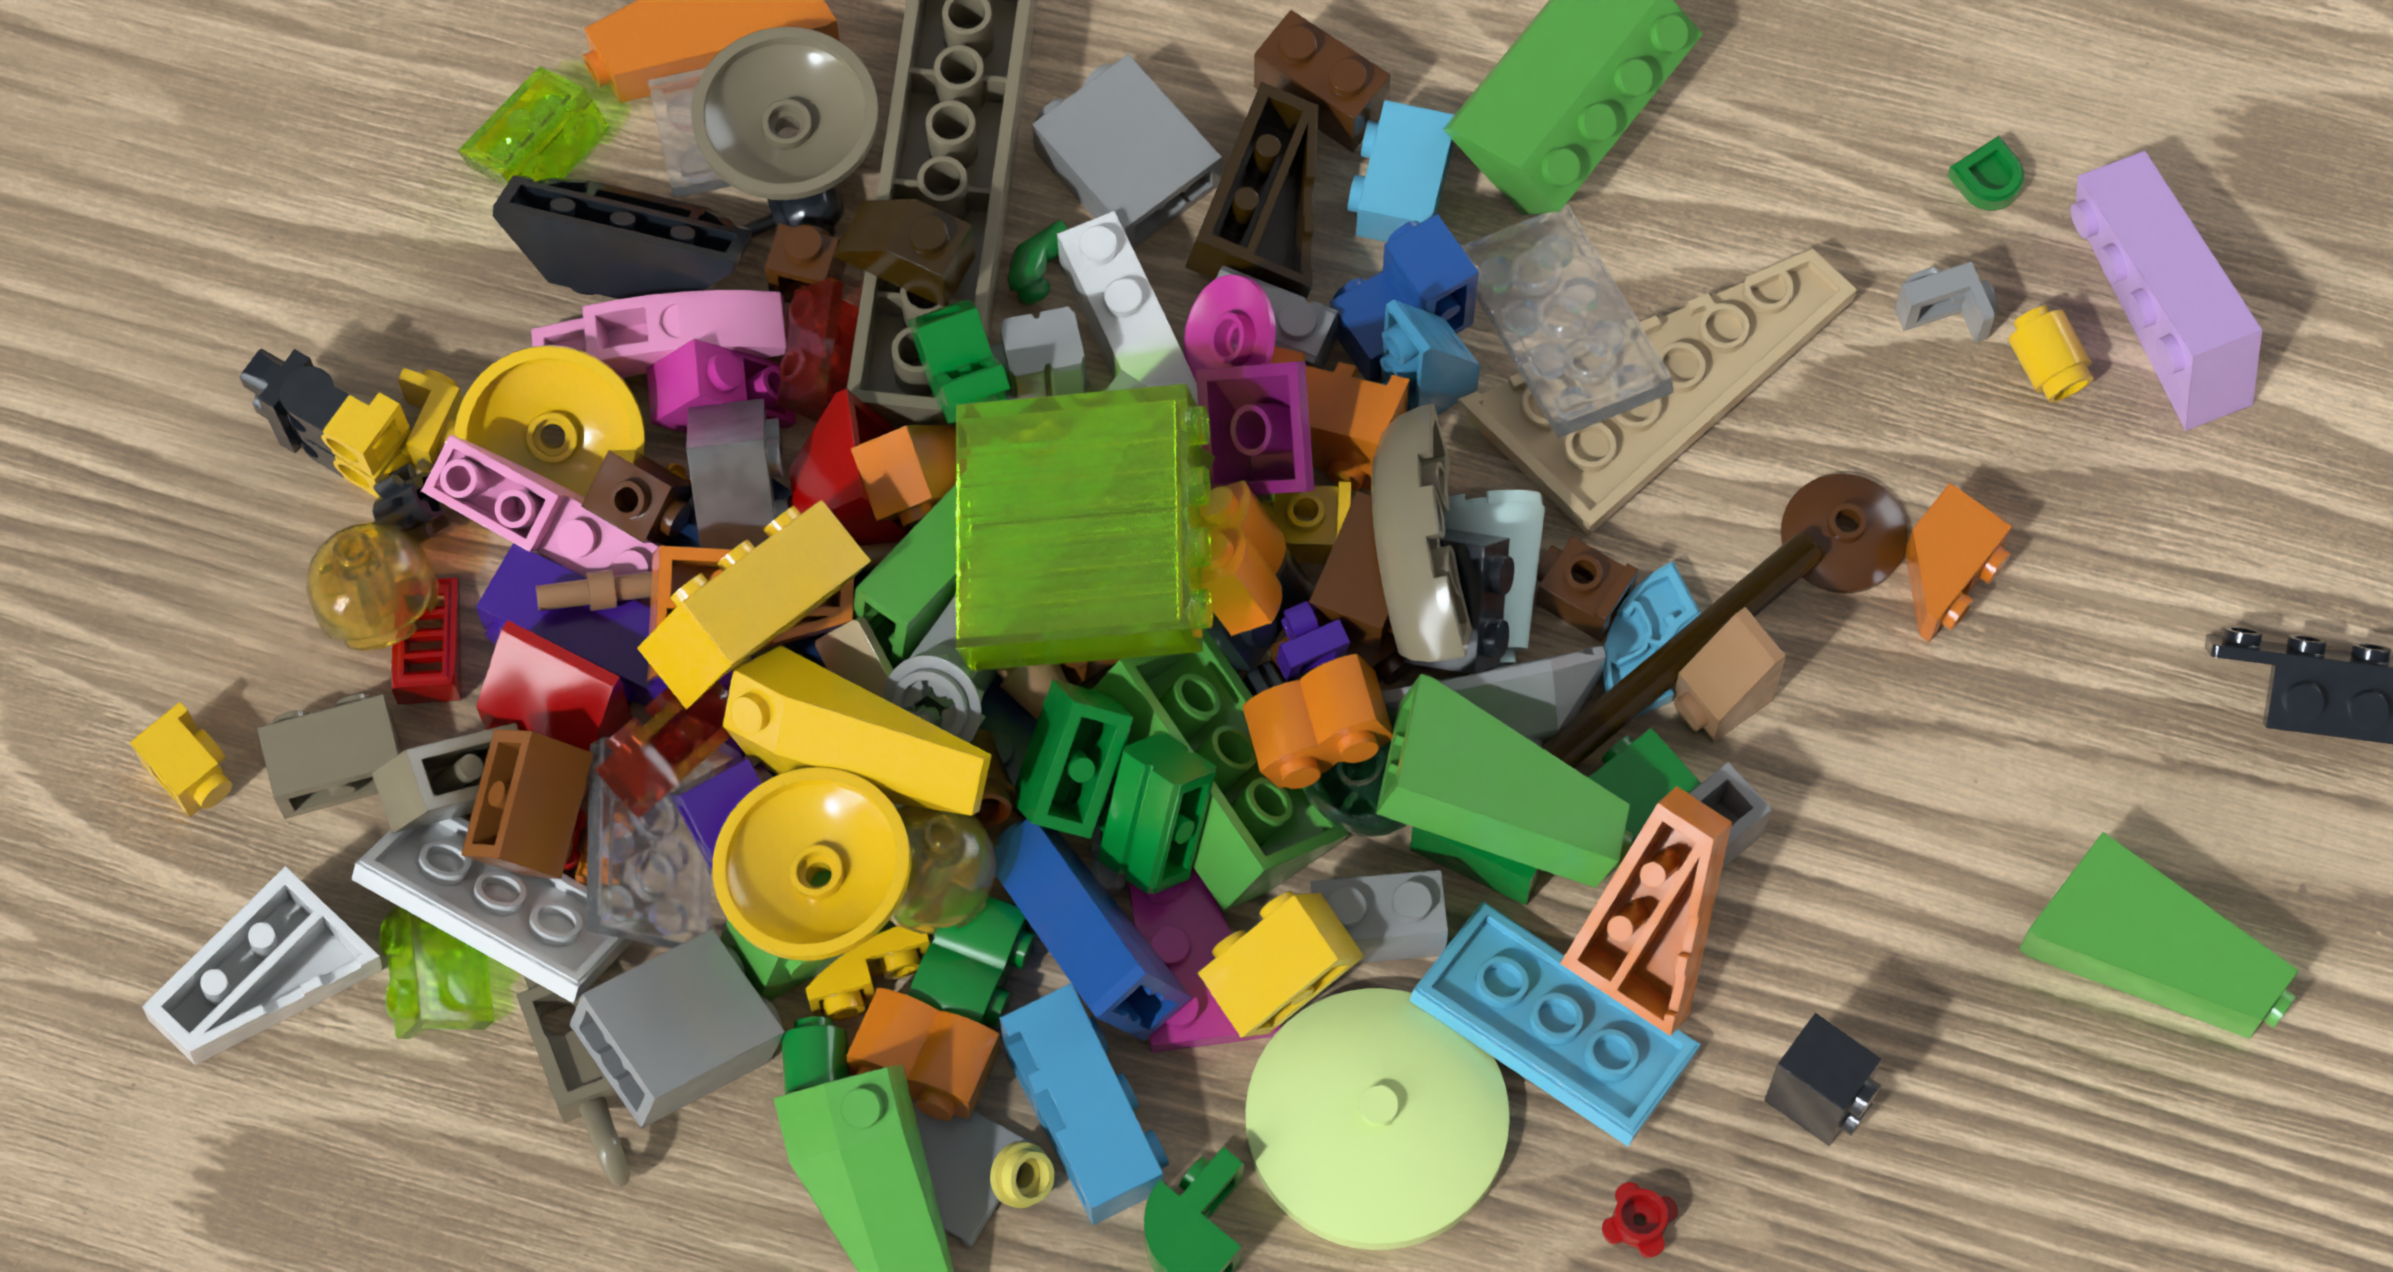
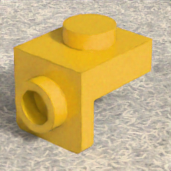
(440, 404)

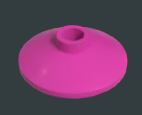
(1230, 325)

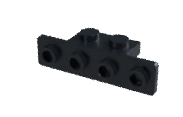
(2317, 686)

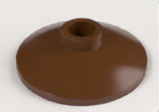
(1848, 559)

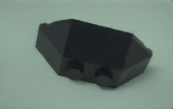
(617, 237)

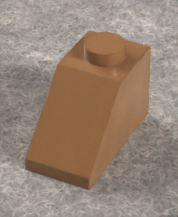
(1729, 677)

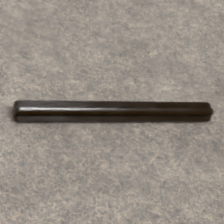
(1662, 668)

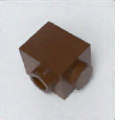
(639, 497)

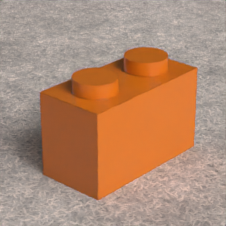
(908, 471)

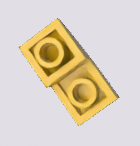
(847, 983)

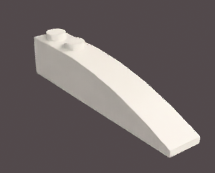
(1121, 304)

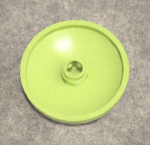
(1375, 1121)

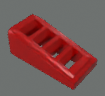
(438, 684)

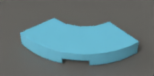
(1646, 622)

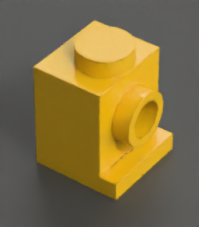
(1311, 539)
(183, 760)

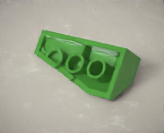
(867, 1170)

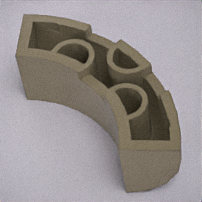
(1408, 522)

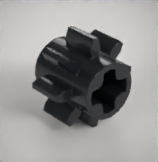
(407, 507)

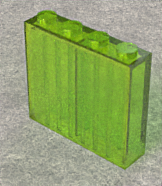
(1081, 527)

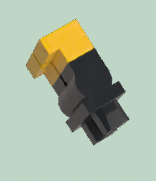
(332, 426)

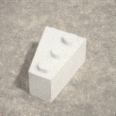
(259, 970)

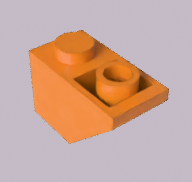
(1949, 554)

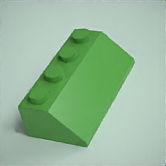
(1568, 94)
(1200, 705)

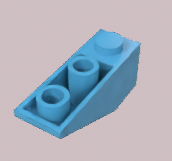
(1429, 354)

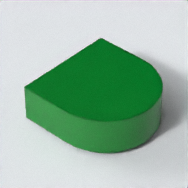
(1989, 176)

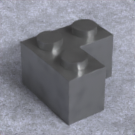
(731, 470)

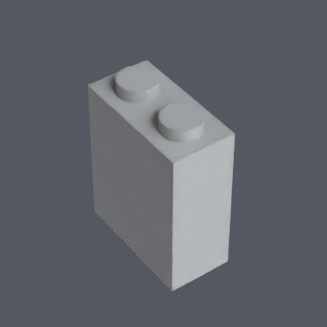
(1126, 150)
(677, 1027)

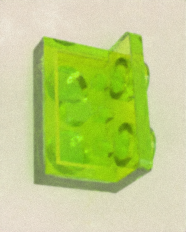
(432, 977)

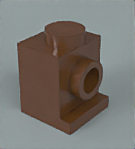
(801, 255)
(1589, 605)

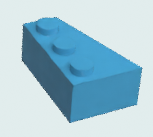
(1082, 1103)

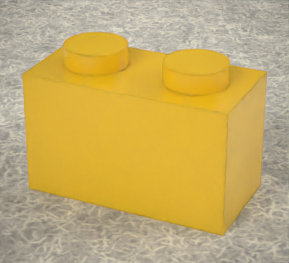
(1279, 962)

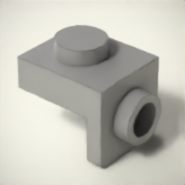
(1940, 294)

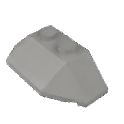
(1529, 696)

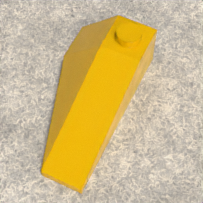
(807, 717)

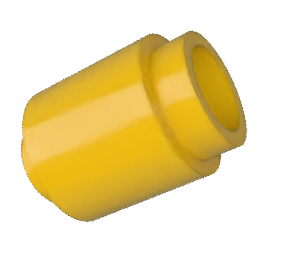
(2051, 353)

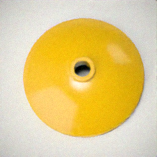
(546, 387)
(791, 832)

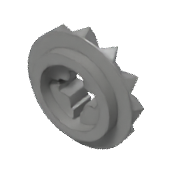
(913, 682)

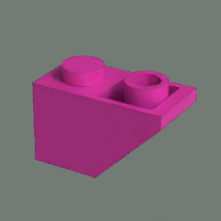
(711, 375)

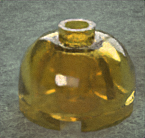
(370, 585)
(949, 870)

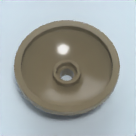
(776, 83)

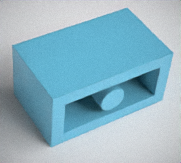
(1404, 169)

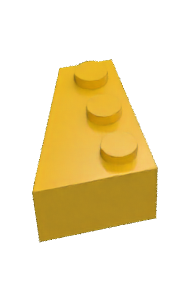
(752, 599)

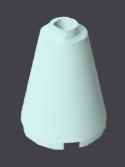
(1517, 517)

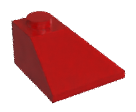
(829, 471)

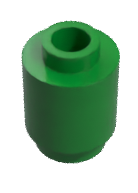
(813, 1053)

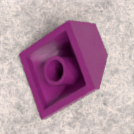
(1258, 426)

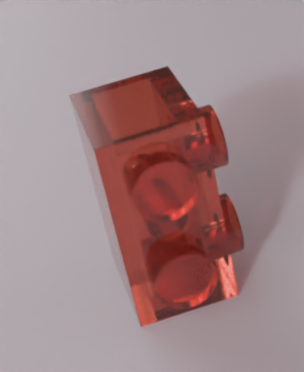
(666, 749)

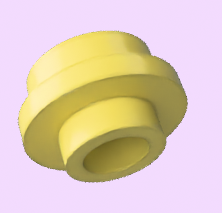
(1035, 1178)

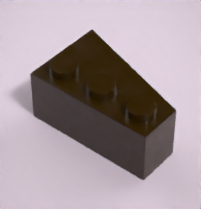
(1265, 197)

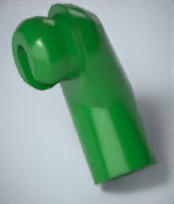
(1030, 263)

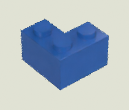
(1420, 269)

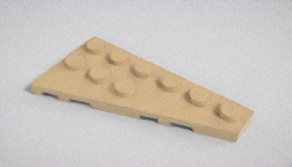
(1716, 357)

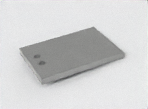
(960, 1169)

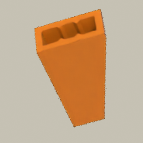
(684, 35)

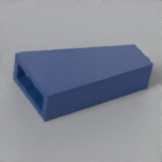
(1087, 931)

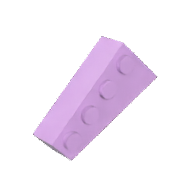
(2170, 289)

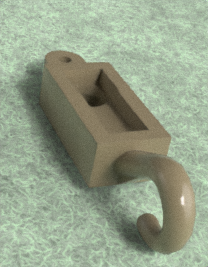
(575, 1080)

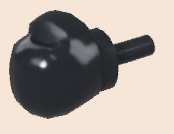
(817, 210)

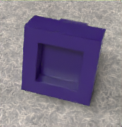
(1308, 643)

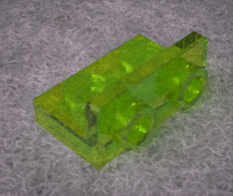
(537, 131)

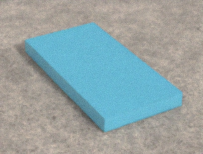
(1551, 1025)

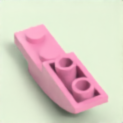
(646, 328)
(533, 512)

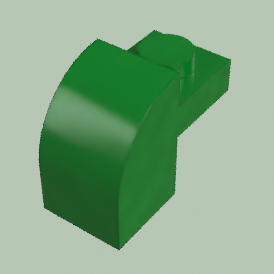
(958, 358)
(1179, 1227)

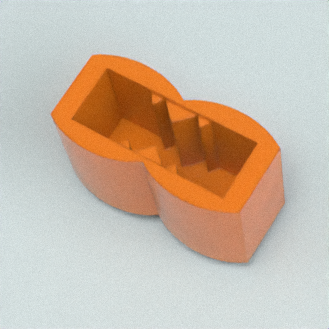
(1244, 559)
(1318, 721)
(940, 1052)

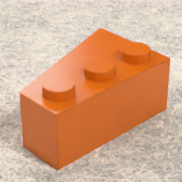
(1347, 417)

